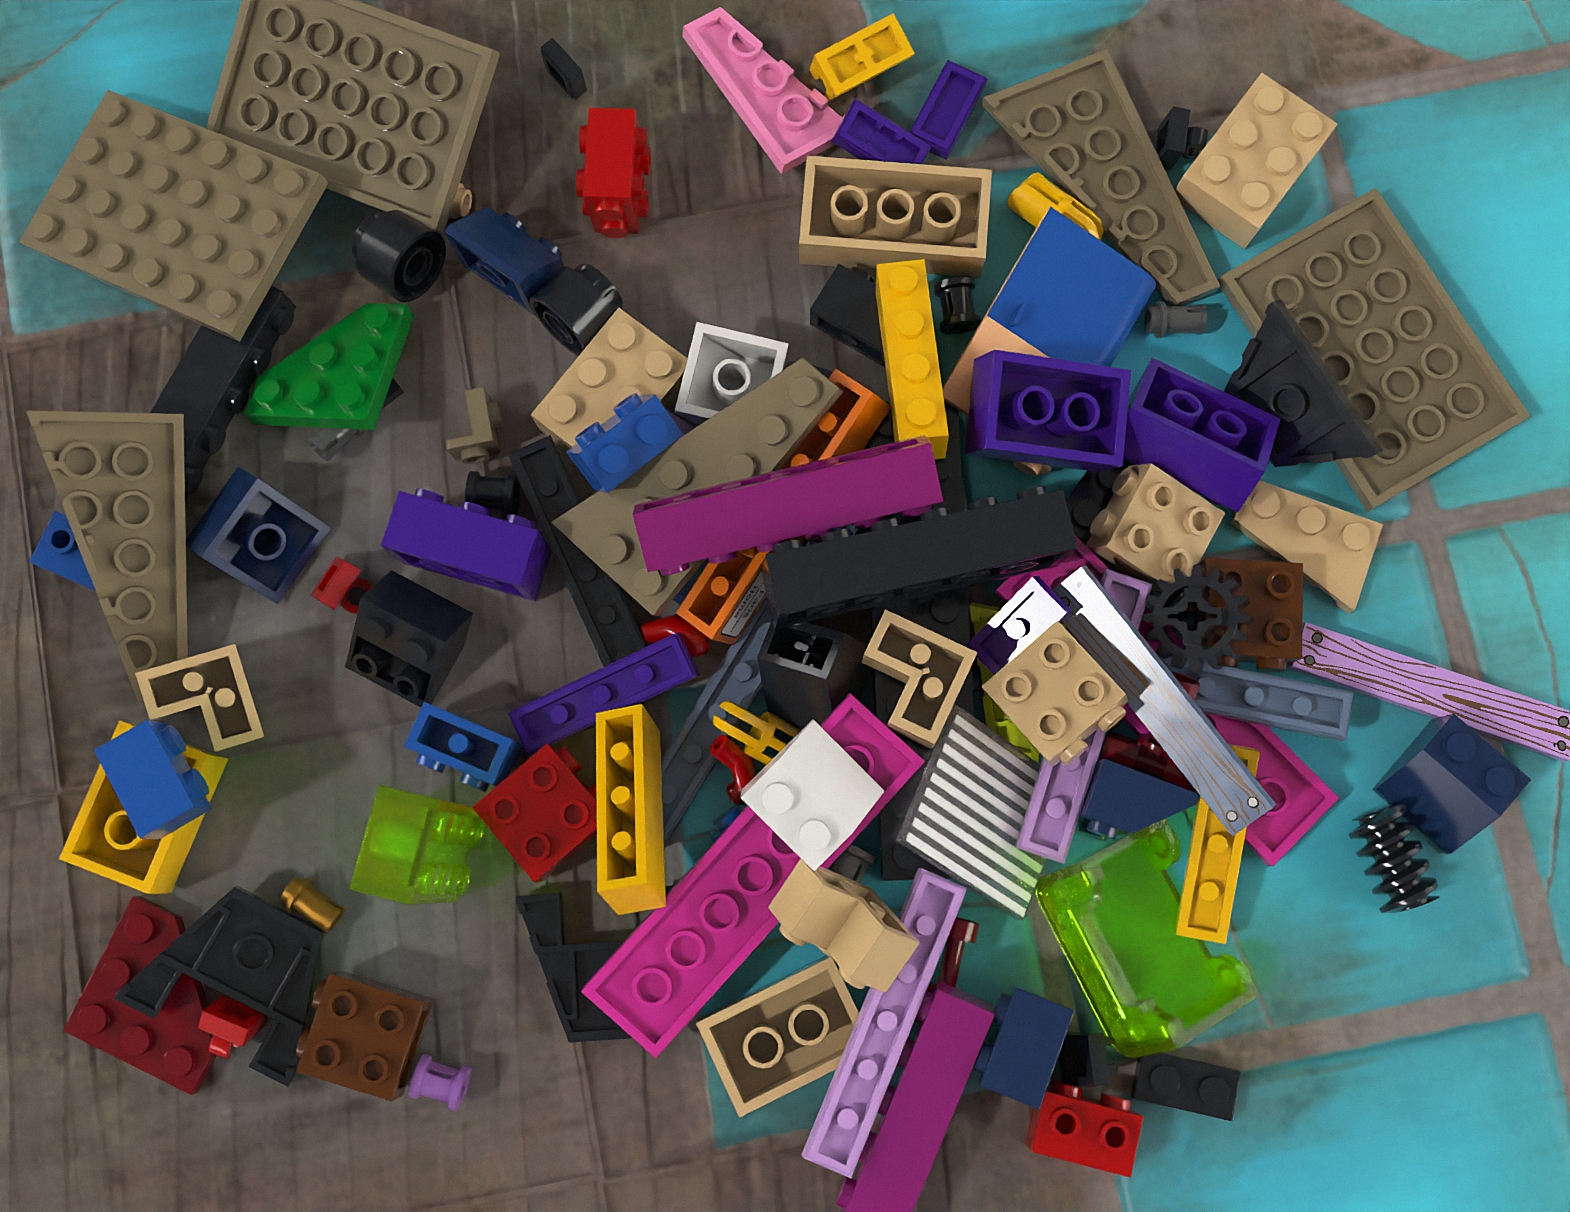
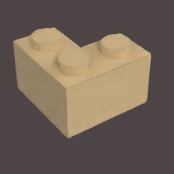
(930, 668)
(213, 682)
(845, 924)

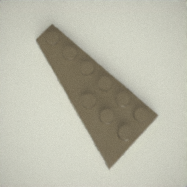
(1097, 150)
(735, 444)
(127, 513)

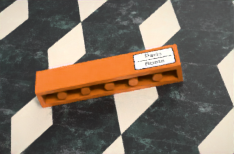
(733, 590)

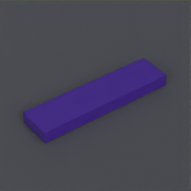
(609, 688)

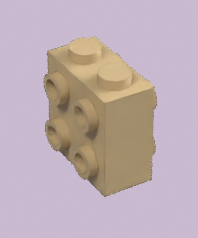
(1153, 526)
(1057, 695)

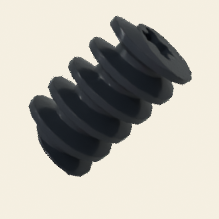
(1394, 859)

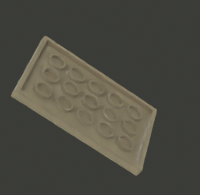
(357, 98)
(174, 214)
(1385, 340)

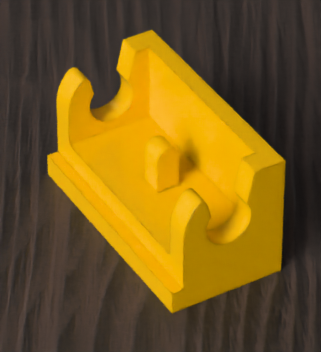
(861, 56)

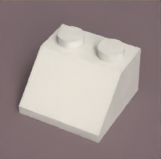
(725, 368)
(812, 794)

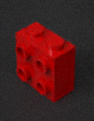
(614, 171)
(542, 811)

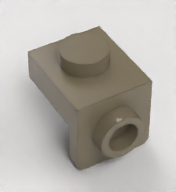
(485, 419)

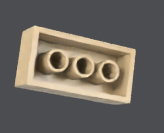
(894, 213)

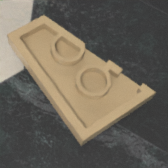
(1326, 539)

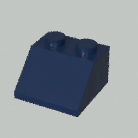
(504, 254)
(257, 535)
(1451, 783)
(1128, 801)
(1024, 1046)

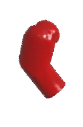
(663, 627)
(738, 762)

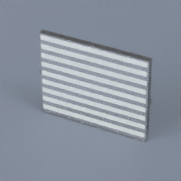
(973, 811)

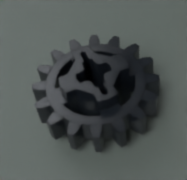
(1198, 640)

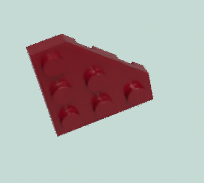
(163, 1046)

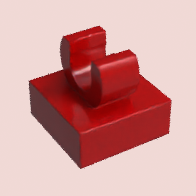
(337, 583)
(230, 1024)

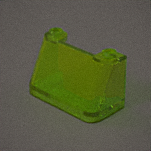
(1118, 932)

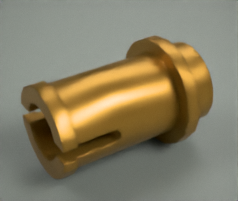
(312, 904)

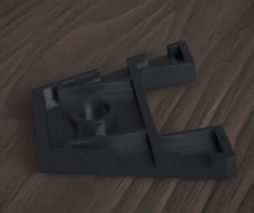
(250, 955)
(569, 968)

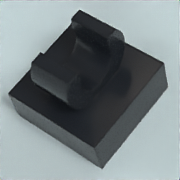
(1178, 139)
(1085, 1059)

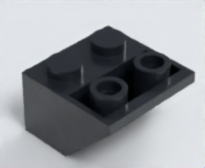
(407, 638)
(810, 671)

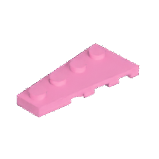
(764, 92)

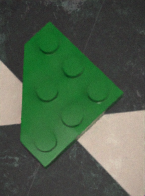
(338, 375)

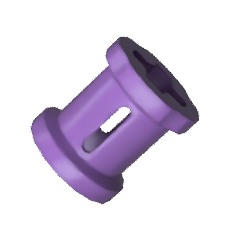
(439, 1082)

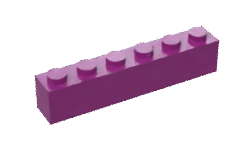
(787, 504)
(919, 1103)

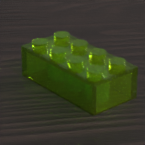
(416, 848)

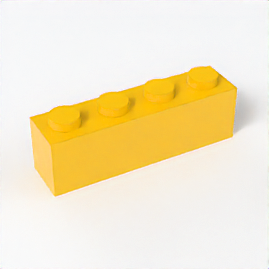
(911, 354)
(629, 810)

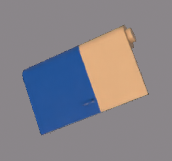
(1061, 302)

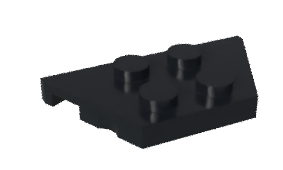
(1292, 382)

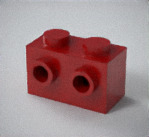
(1085, 1129)

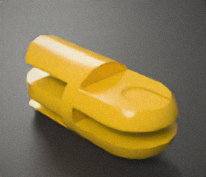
(1038, 194)
(759, 735)

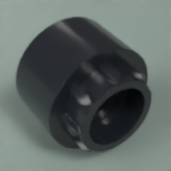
(398, 254)
(576, 305)

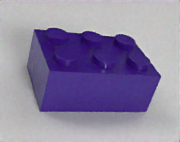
(1047, 411)
(1198, 434)
(467, 543)

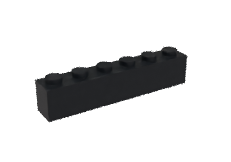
(215, 381)

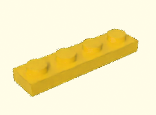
(1212, 870)

